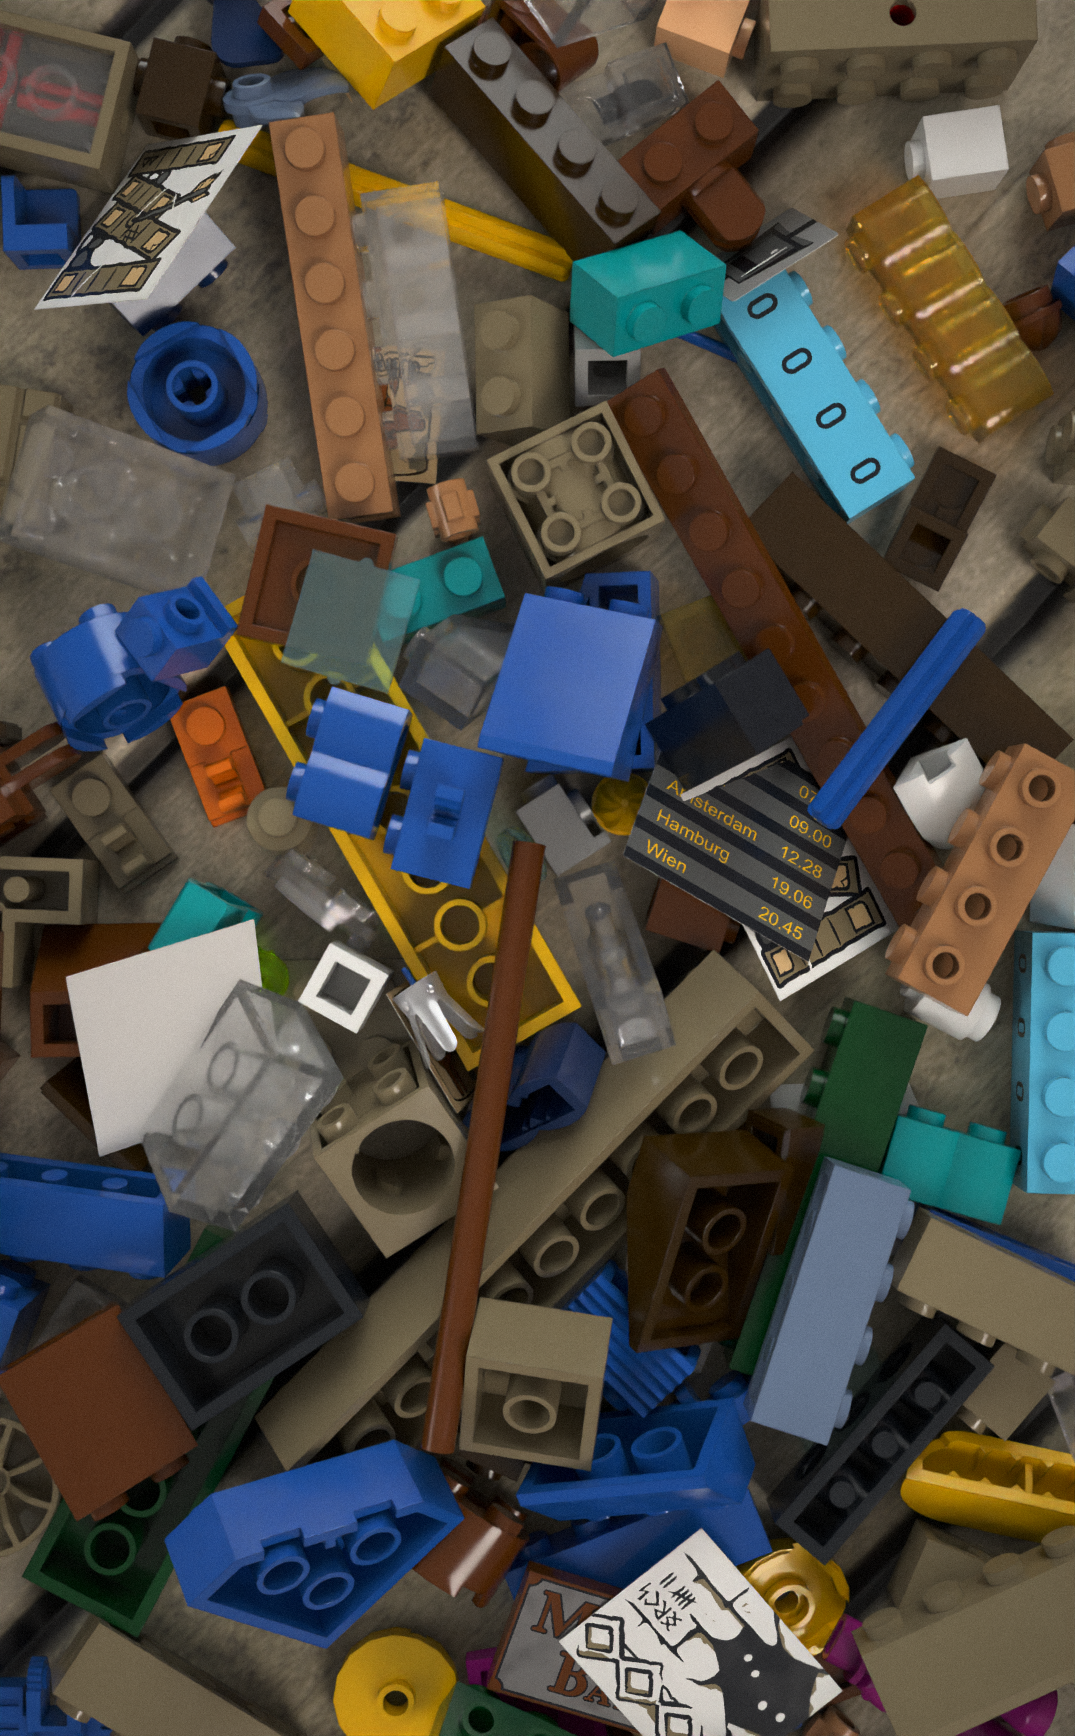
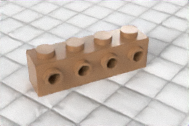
(986, 879)

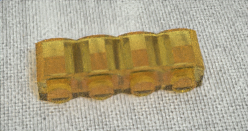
(947, 309)

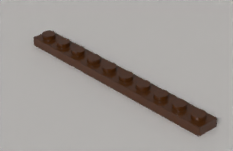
(765, 617)

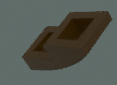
(938, 518)

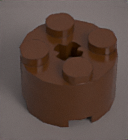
(481, 1546)

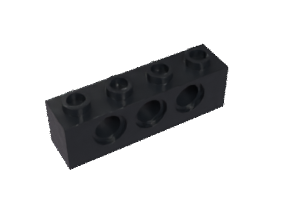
(883, 1435)

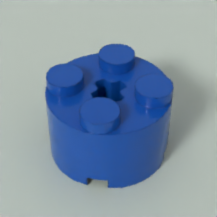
(188, 357)
(99, 685)

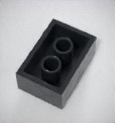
(244, 1310)

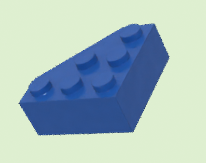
(314, 1542)

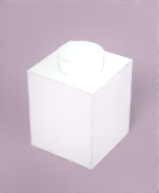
(958, 152)
(346, 986)

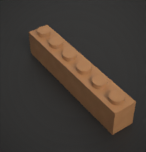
(333, 318)

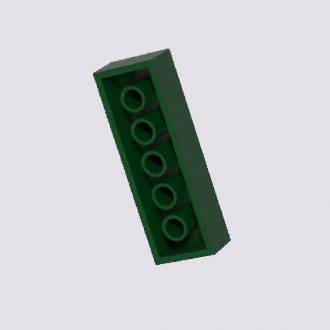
(122, 1560)

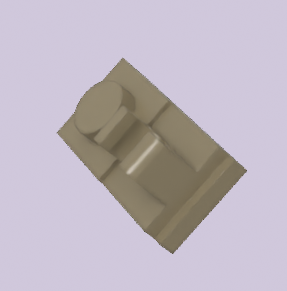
(113, 823)

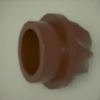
(1036, 317)

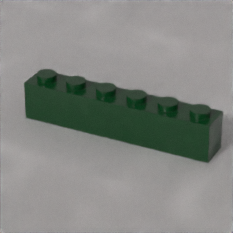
(858, 1103)

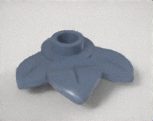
(264, 99)

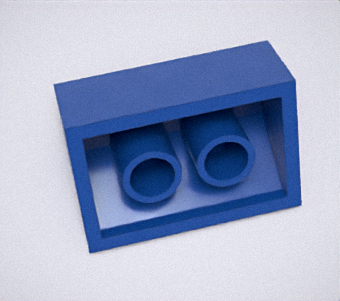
(651, 1466)

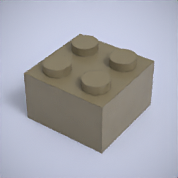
(534, 1383)

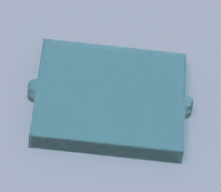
(350, 621)

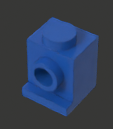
(176, 630)

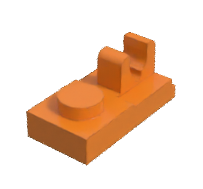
(218, 755)

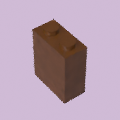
(96, 1414)

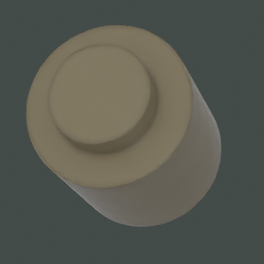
(275, 827)

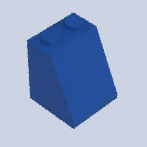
(574, 684)

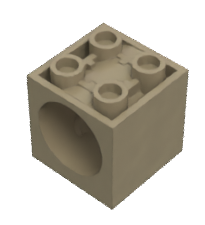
(575, 497)
(398, 1196)

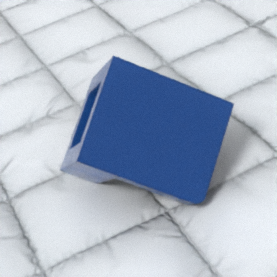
(39, 225)

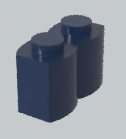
(549, 1083)

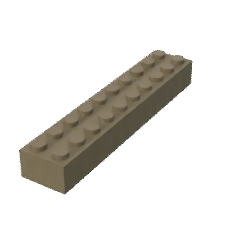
(549, 1220)

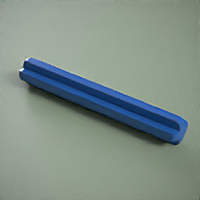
(896, 718)

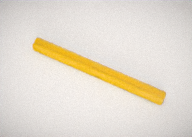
(466, 225)

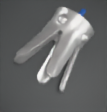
(426, 1007)

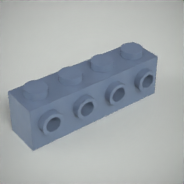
(828, 1300)

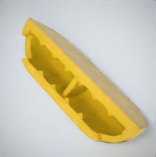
(992, 1485)

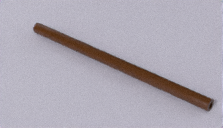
(483, 1147)

